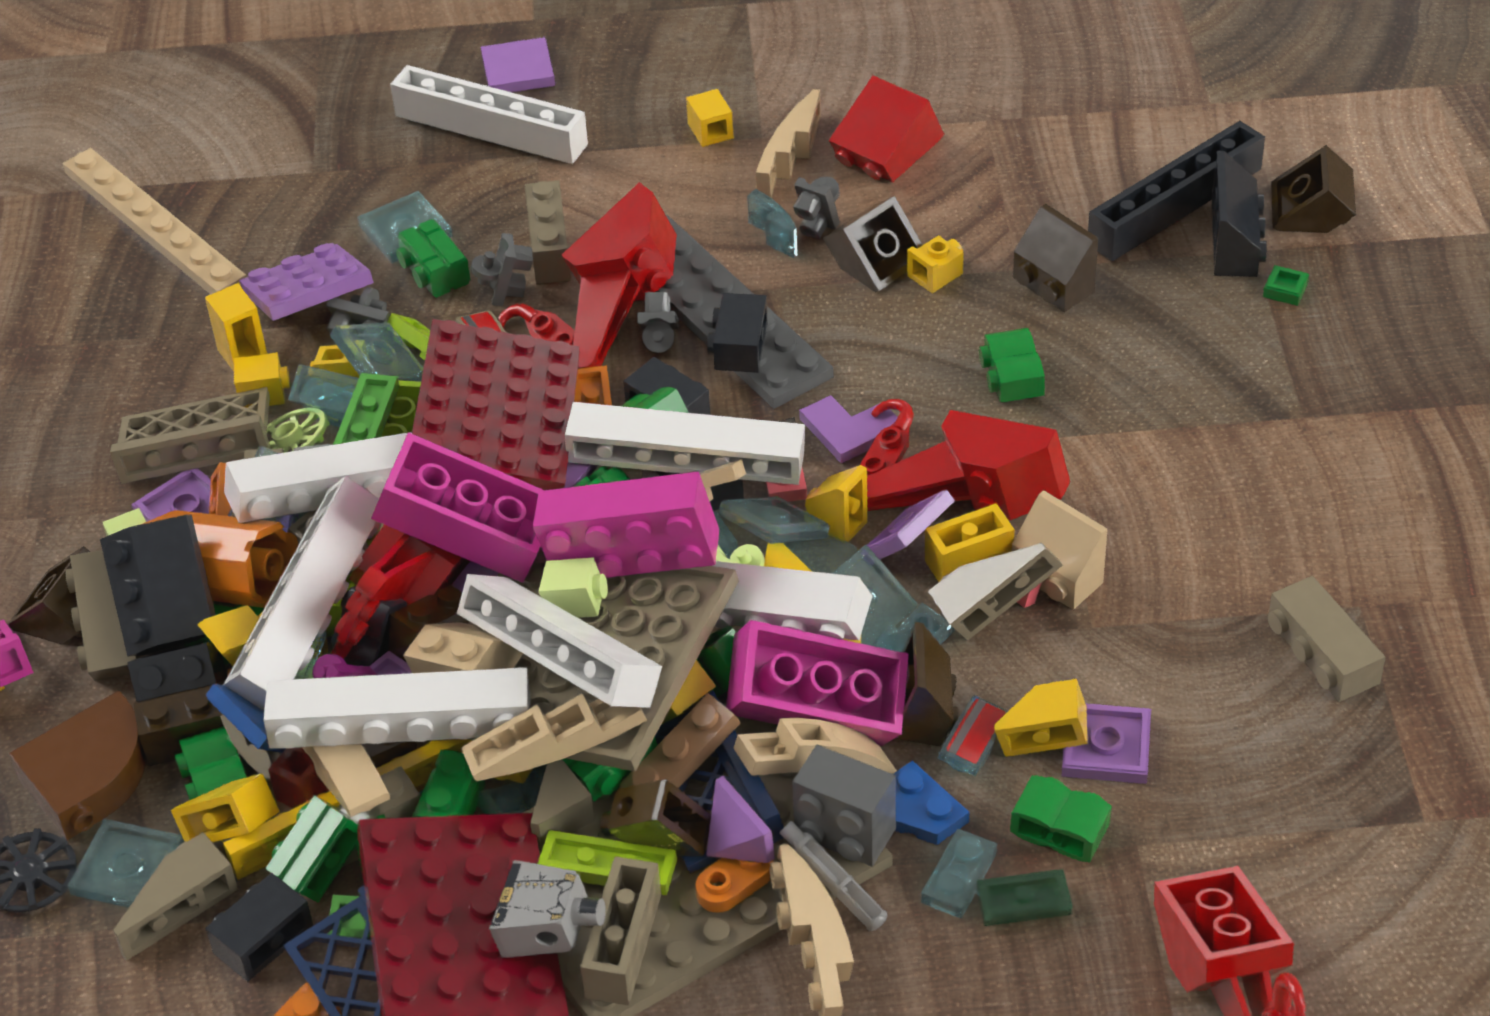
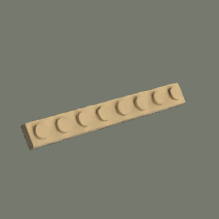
(152, 222)

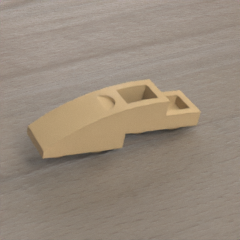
(795, 740)
(349, 776)
(816, 925)

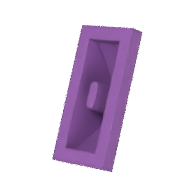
(736, 828)

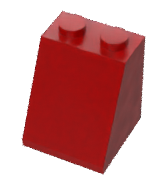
(886, 130)

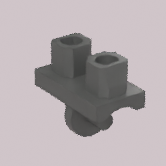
(817, 205)
(499, 269)
(359, 310)
(658, 322)

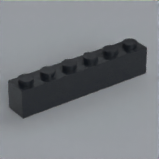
(1171, 191)

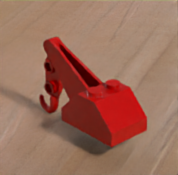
(615, 265)
(977, 462)
(390, 570)
(1224, 935)

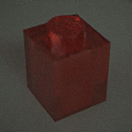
(295, 778)

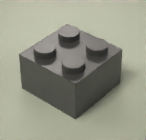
(845, 804)

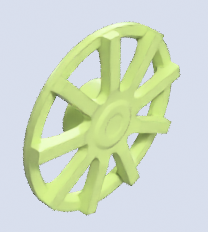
(291, 433)

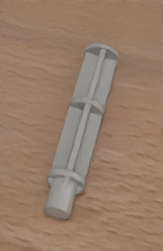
(835, 877)

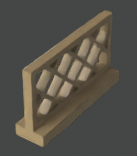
(185, 448)

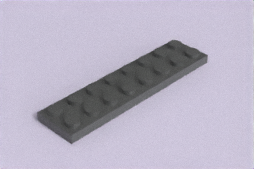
(697, 286)

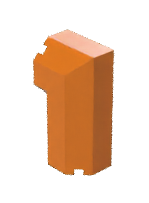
(241, 558)

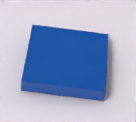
(242, 714)

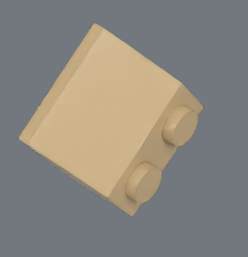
(1073, 540)
(458, 648)

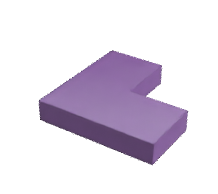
(839, 431)

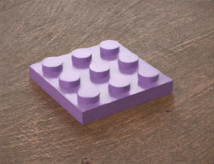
(305, 280)

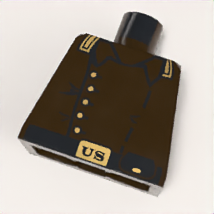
(658, 817)

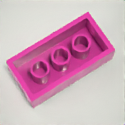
(461, 507)
(630, 524)
(816, 677)

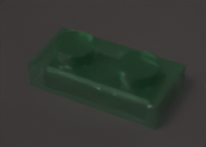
(1024, 897)

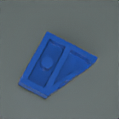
(925, 806)

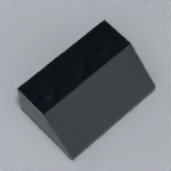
(1236, 220)
(158, 584)

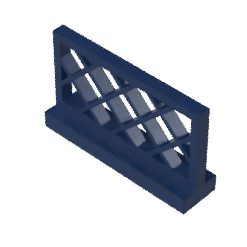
(749, 787)
(318, 933)

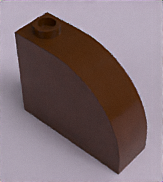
(84, 765)

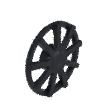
(30, 870)

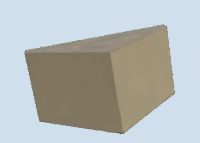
(561, 803)

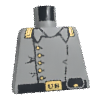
(542, 910)

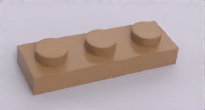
(686, 745)

